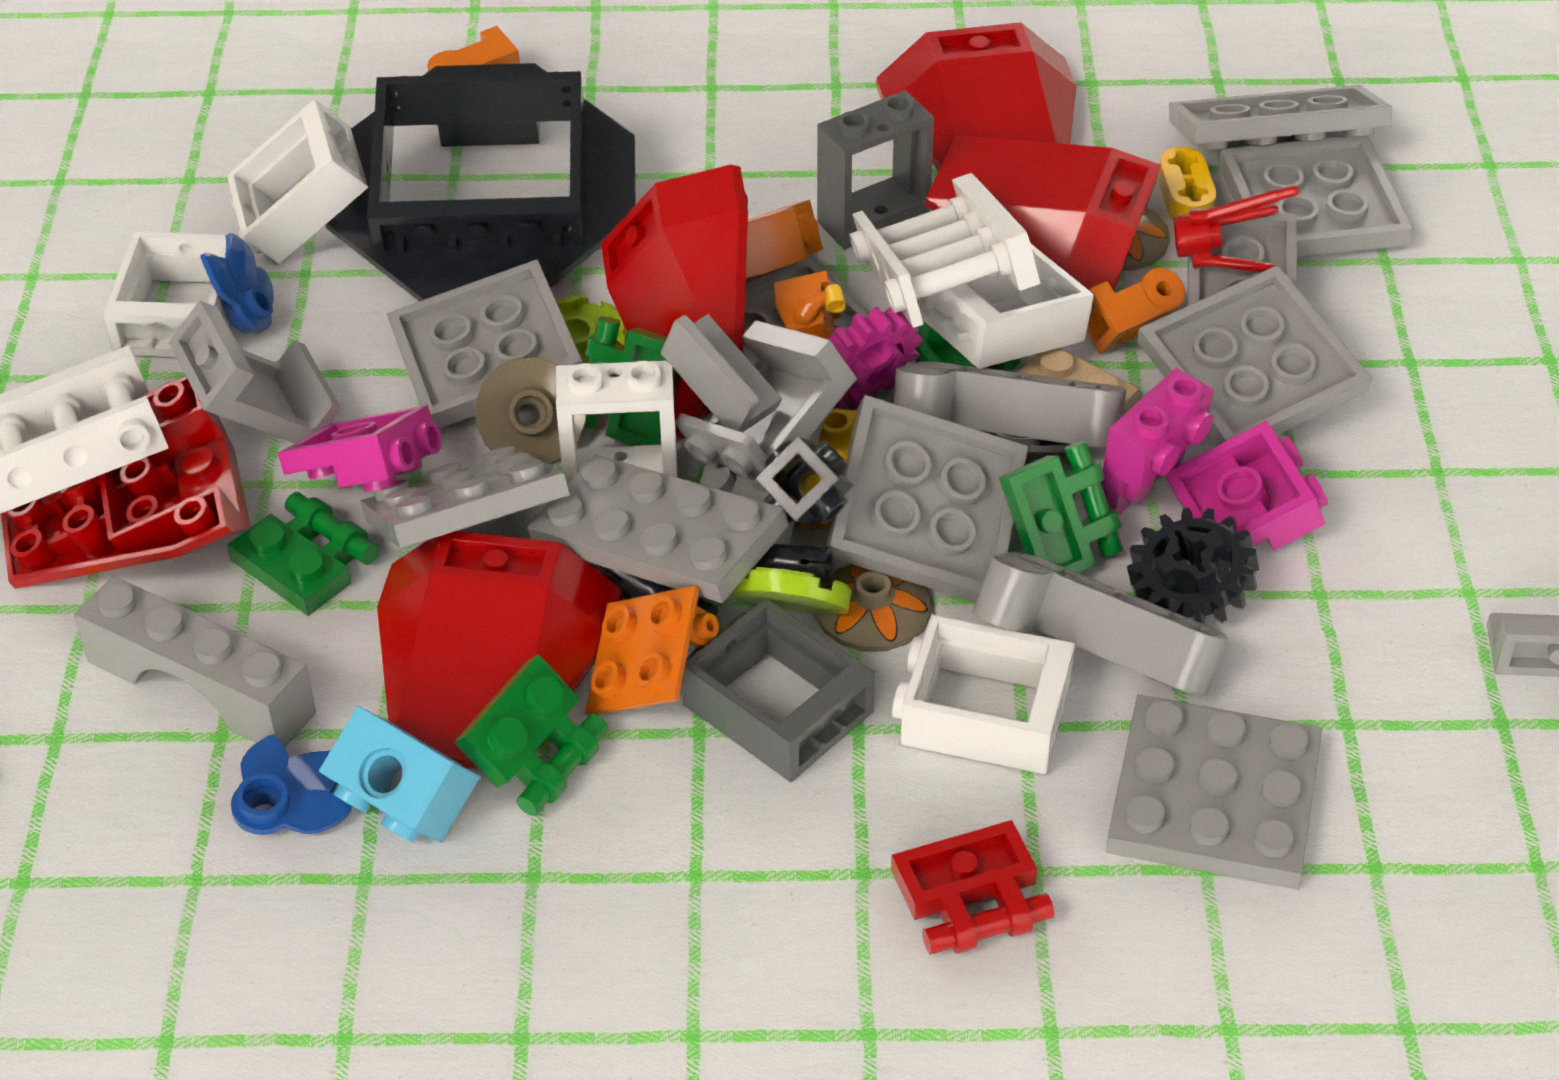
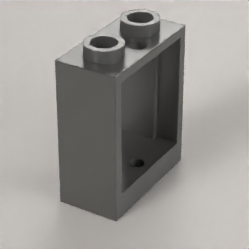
(900, 196)
(810, 730)

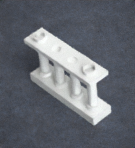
(945, 248)
(74, 427)

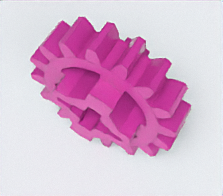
(873, 351)

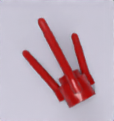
(1200, 229)

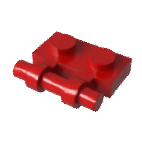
(965, 871)

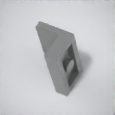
(719, 373)
(1524, 644)

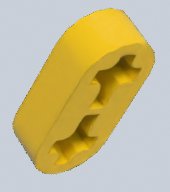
(1194, 183)

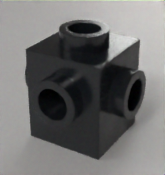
(789, 469)

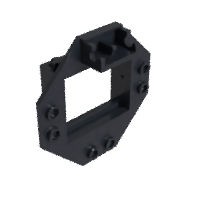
(457, 242)

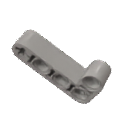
(1011, 401)
(1039, 595)

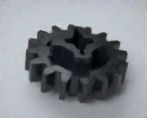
(1189, 565)

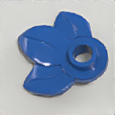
(241, 285)
(292, 785)

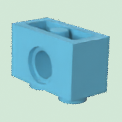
(430, 786)

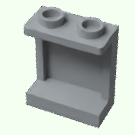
(805, 375)
(274, 397)

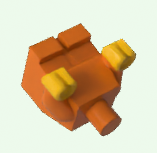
(810, 303)

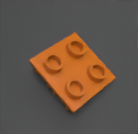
(646, 649)

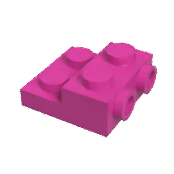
(1154, 437)
(366, 448)
(1256, 484)

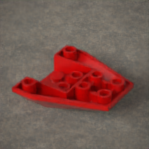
(986, 85)
(1068, 197)
(680, 257)
(140, 510)
(467, 618)

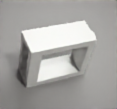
(306, 141)
(157, 258)
(1053, 319)
(639, 388)
(991, 655)

